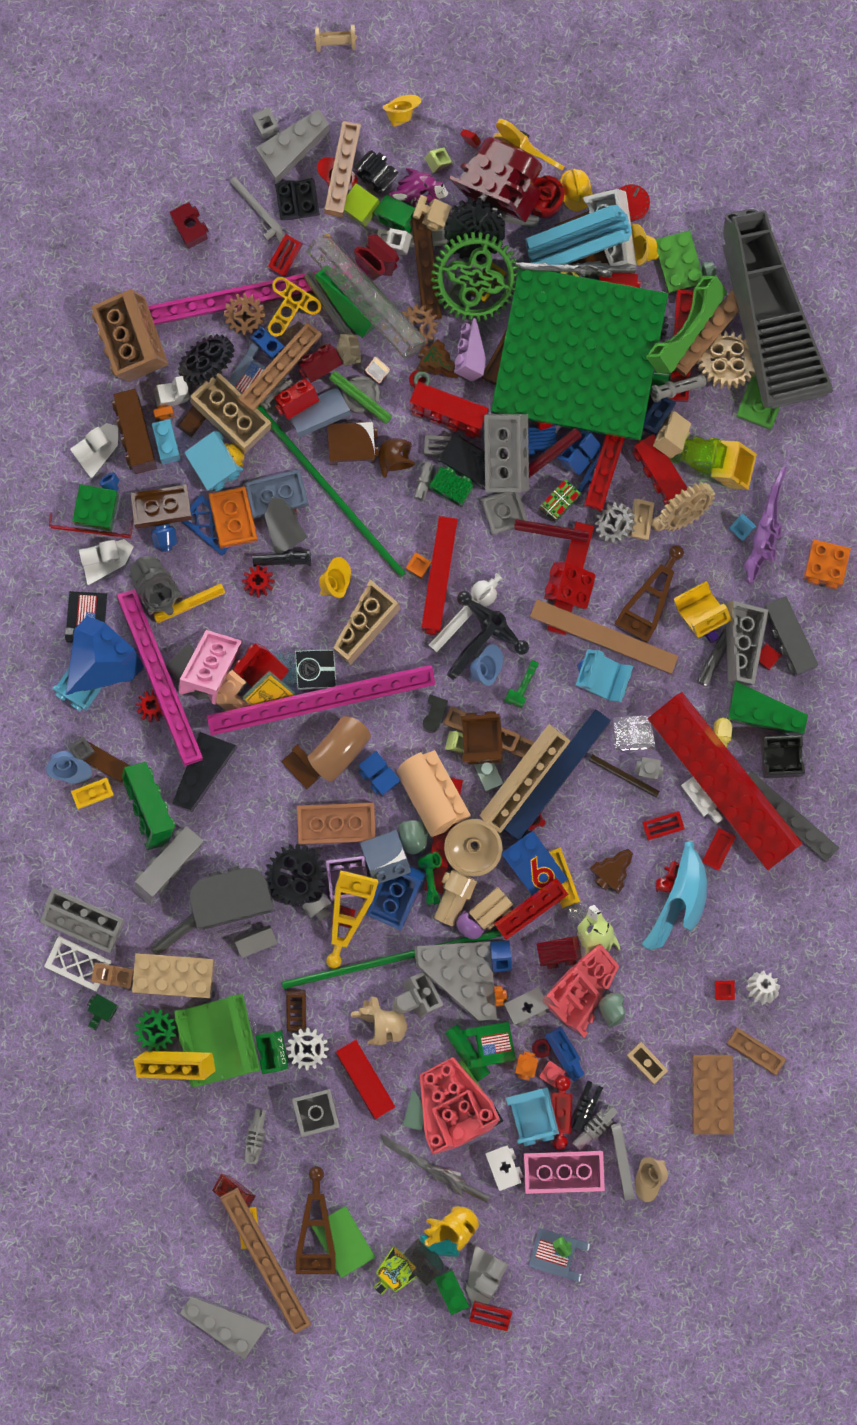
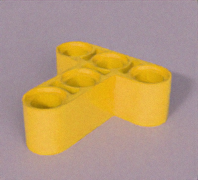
(294, 305)

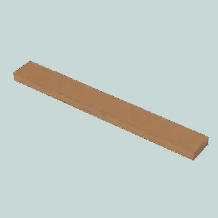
(604, 636)
(265, 1260)

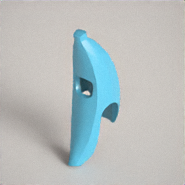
(687, 892)

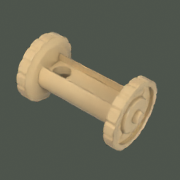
(335, 38)

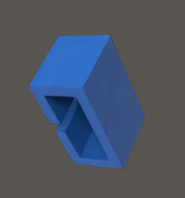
(577, 455)
(379, 774)

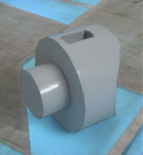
(318, 908)

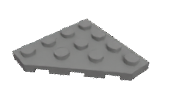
(463, 973)

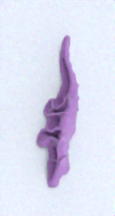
(767, 532)

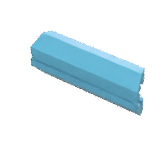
(580, 237)

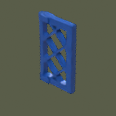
(195, 528)

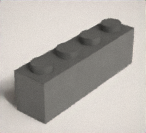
(790, 636)

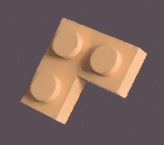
(227, 694)

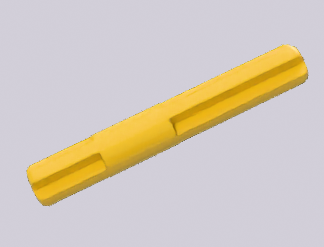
(191, 602)

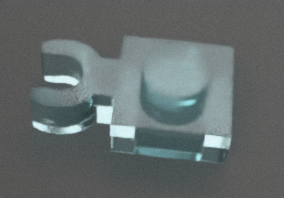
(291, 677)

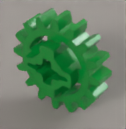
(157, 1021)

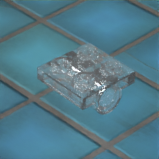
(633, 733)

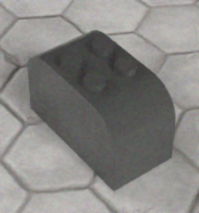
(230, 897)

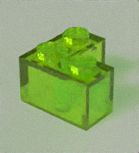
(704, 454)

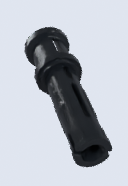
(292, 555)

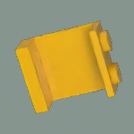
(701, 610)

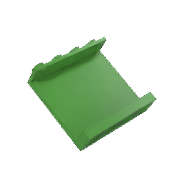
(223, 1030)

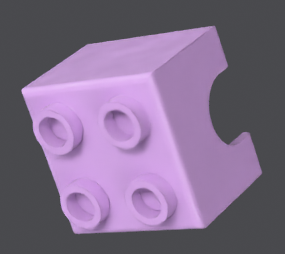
(353, 865)

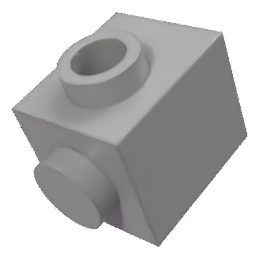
(649, 769)

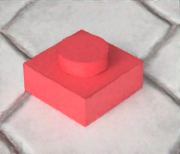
(551, 1073)

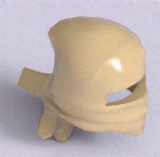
(387, 1024)

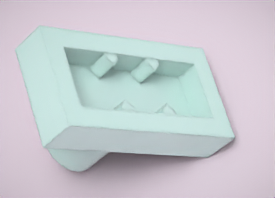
(488, 775)

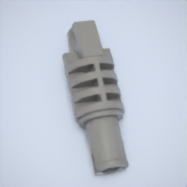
(595, 1127)
(255, 1137)

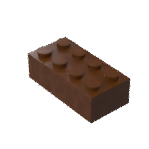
(135, 432)

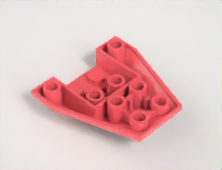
(454, 1107)

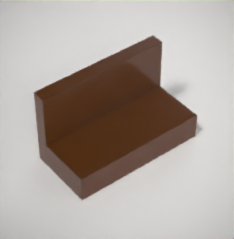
(300, 767)

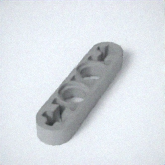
(622, 1161)

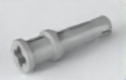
(670, 389)

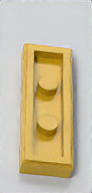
(568, 885)

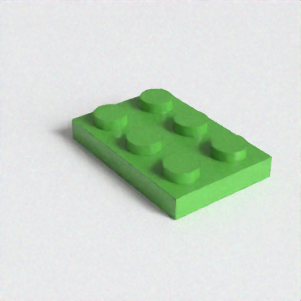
(679, 262)

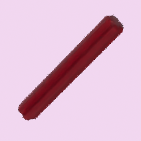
(554, 451)
(550, 530)

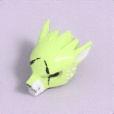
(601, 933)

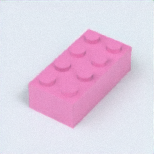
(564, 1172)

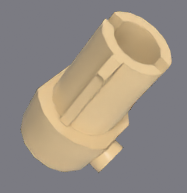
(458, 889)

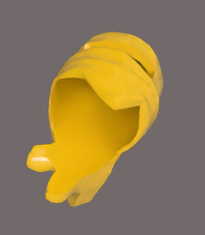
(456, 1227)

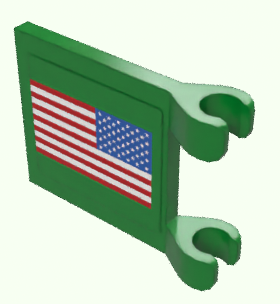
(493, 1044)

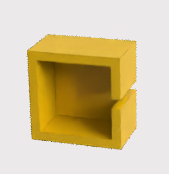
(737, 466)

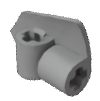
(484, 1276)

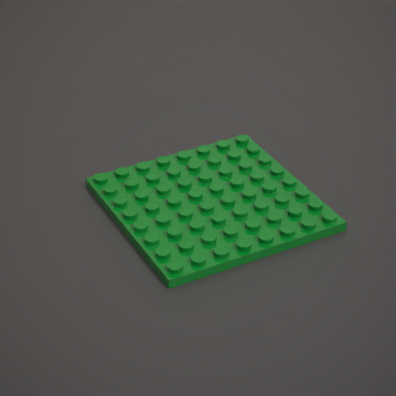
(579, 353)

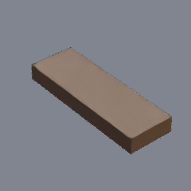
(756, 1051)

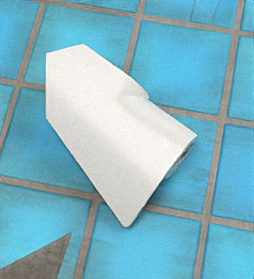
(96, 448)
(104, 558)

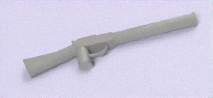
(275, 228)

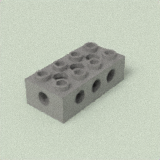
(518, 456)

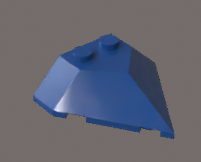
(100, 658)

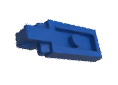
(565, 1053)

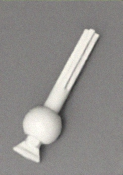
(482, 593)

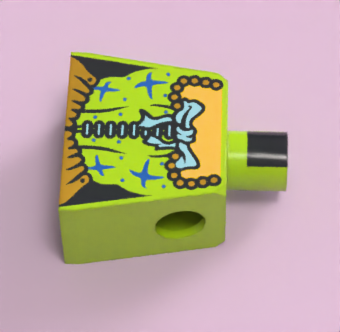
(394, 1272)

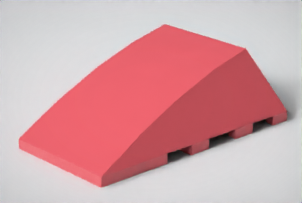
(581, 989)

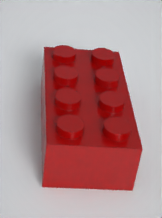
(448, 410)

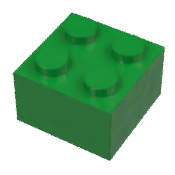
(95, 508)

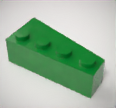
(761, 711)

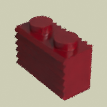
(559, 951)

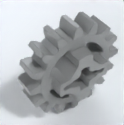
(622, 525)

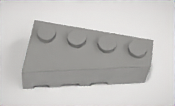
(292, 144)
(225, 1325)

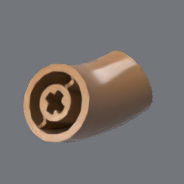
(339, 748)

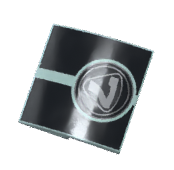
(315, 669)

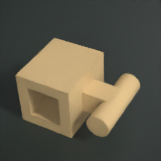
(435, 213)

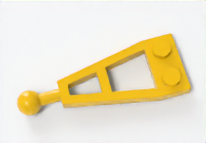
(354, 885)

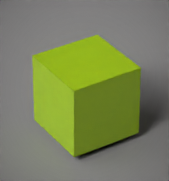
(360, 205)

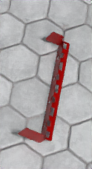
(91, 531)

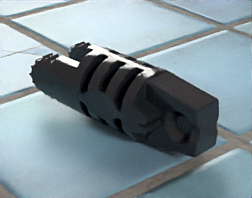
(585, 1107)

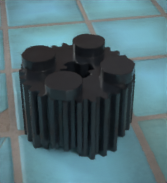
(375, 171)

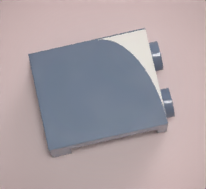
(385, 857)

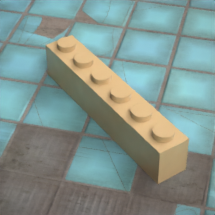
(524, 778)

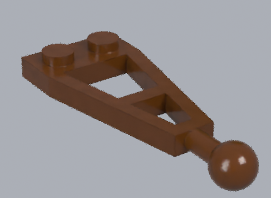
(637, 625)
(316, 1262)

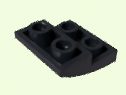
(297, 199)

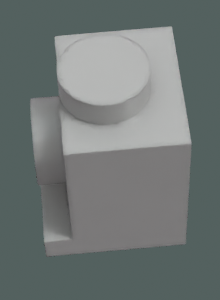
(264, 118)

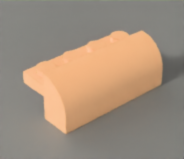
(432, 792)

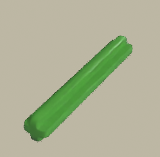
(360, 397)

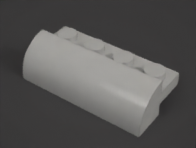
(82, 920)

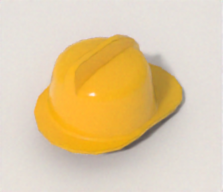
(401, 109)
(575, 186)
(644, 245)
(335, 578)

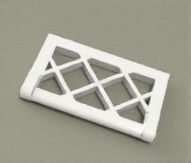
(63, 971)

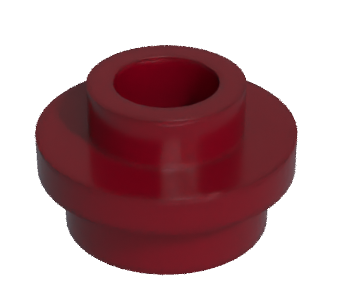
(535, 1048)

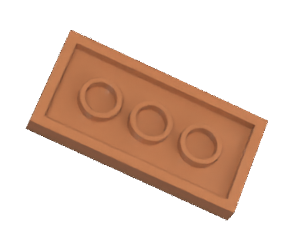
(335, 823)

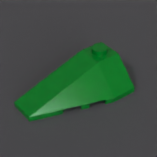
(349, 312)

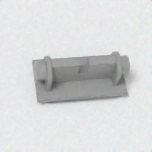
(269, 403)

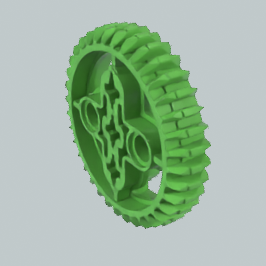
(466, 275)

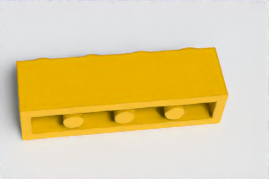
(174, 1065)

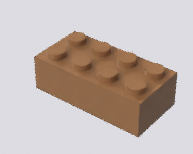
(712, 1094)

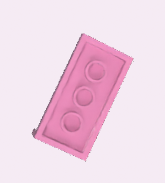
(209, 664)

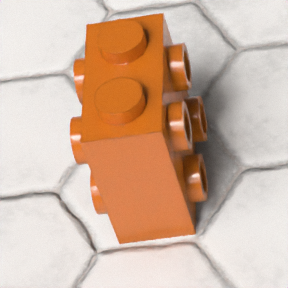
(826, 564)

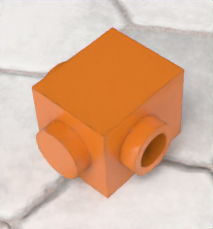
(526, 1065)

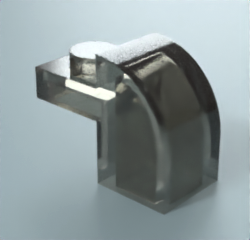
(427, 1263)

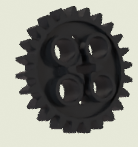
(206, 359)
(290, 891)

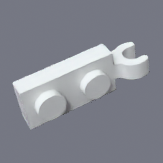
(701, 800)

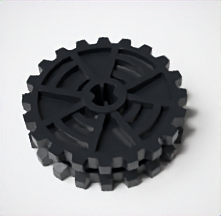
(478, 216)

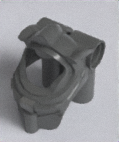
(153, 584)

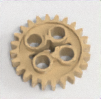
(728, 374)
(686, 507)

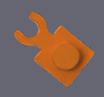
(500, 996)

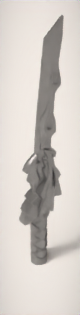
(587, 268)
(439, 1174)

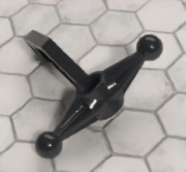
(491, 623)

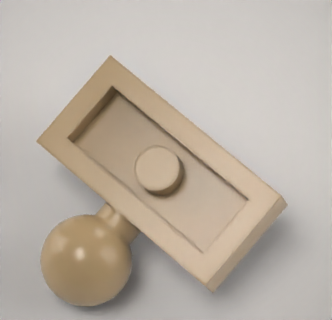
(643, 511)

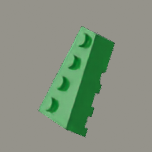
(148, 805)

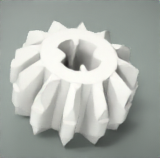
(763, 987)

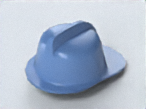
(487, 665)
(68, 768)

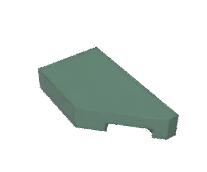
(414, 1113)

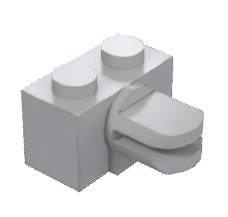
(418, 995)

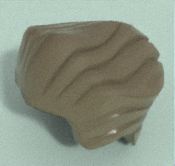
(348, 349)

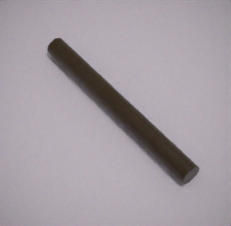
(623, 775)

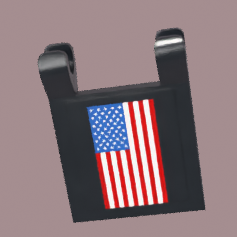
(82, 605)

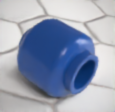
(164, 537)

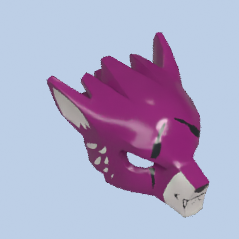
(417, 184)

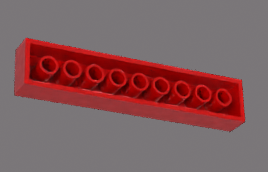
(724, 781)

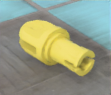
(723, 729)

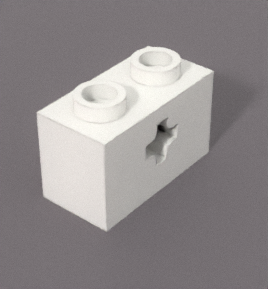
(495, 1160)

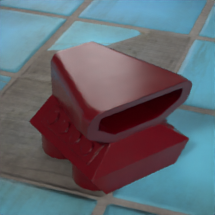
(376, 258)

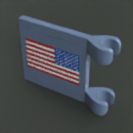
(247, 370)
(549, 1260)

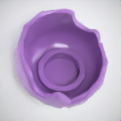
(468, 927)

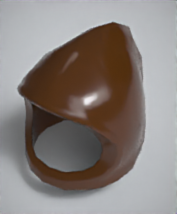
(391, 458)

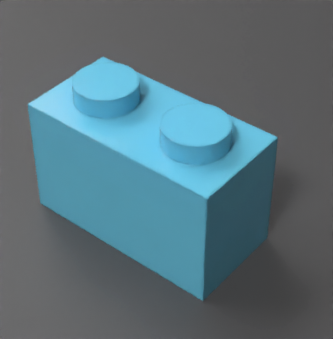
(166, 441)

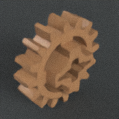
(237, 313)
(414, 318)

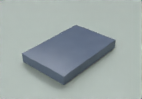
(327, 410)
(284, 485)

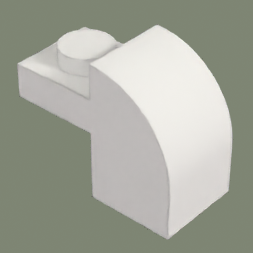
(396, 239)
(172, 393)

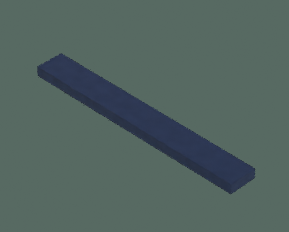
(557, 775)

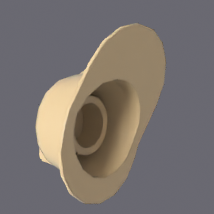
(650, 1178)

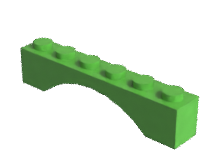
(706, 298)

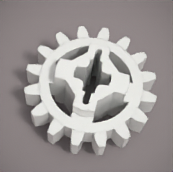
(298, 1058)

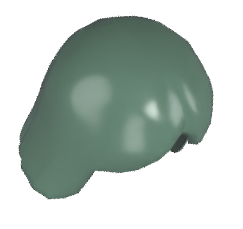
(413, 836)
(612, 1009)

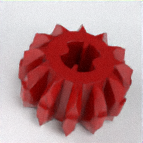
(265, 577)
(144, 707)

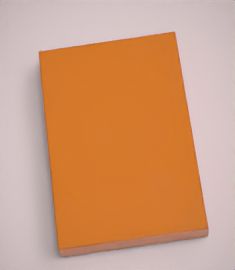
(232, 517)

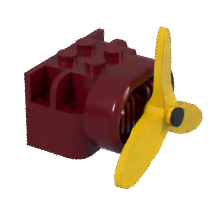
(505, 172)

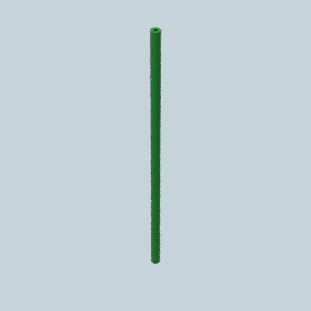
(332, 493)
(377, 962)

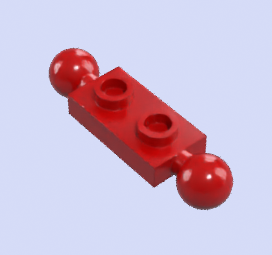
(562, 1110)

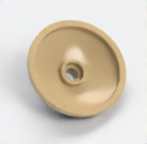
(469, 859)

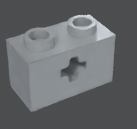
(515, 1007)

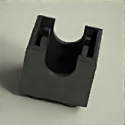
(782, 756)

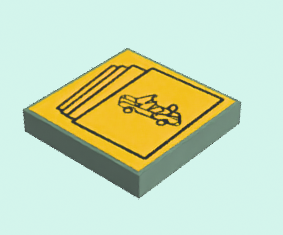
(268, 689)

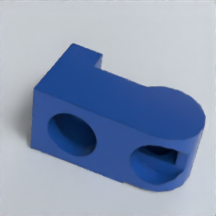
(267, 343)

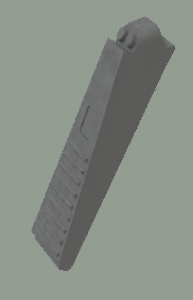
(771, 314)

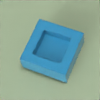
(742, 527)

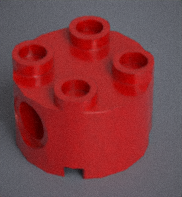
(551, 197)

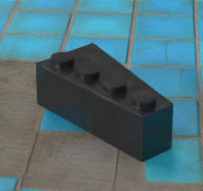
(202, 774)

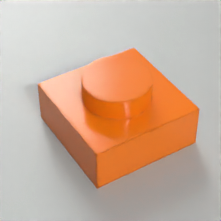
(163, 412)
(418, 565)

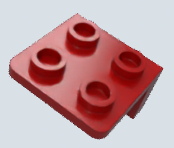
(569, 584)
(257, 663)

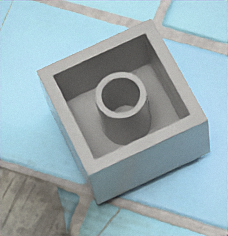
(316, 1112)

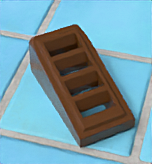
(296, 993)

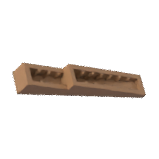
(512, 742)

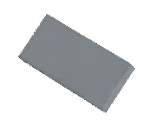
(255, 941)

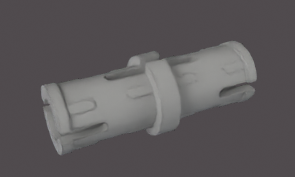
(423, 481)

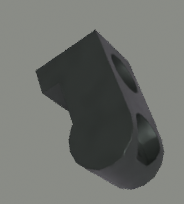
(433, 720)

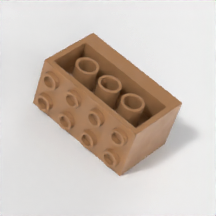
(129, 335)

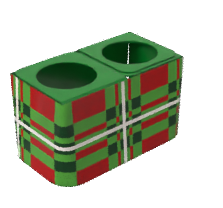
(559, 500)

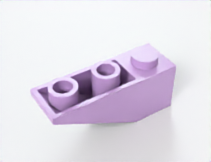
(471, 356)

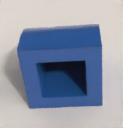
(501, 956)

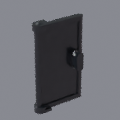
(466, 462)

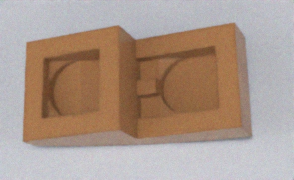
(112, 975)

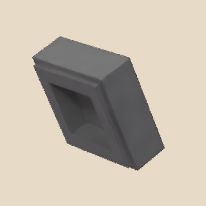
(81, 749)

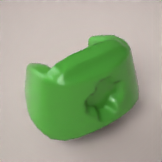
(562, 1247)

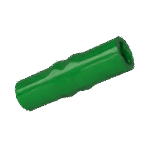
(466, 1051)

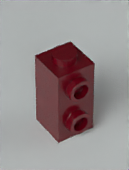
(319, 363)

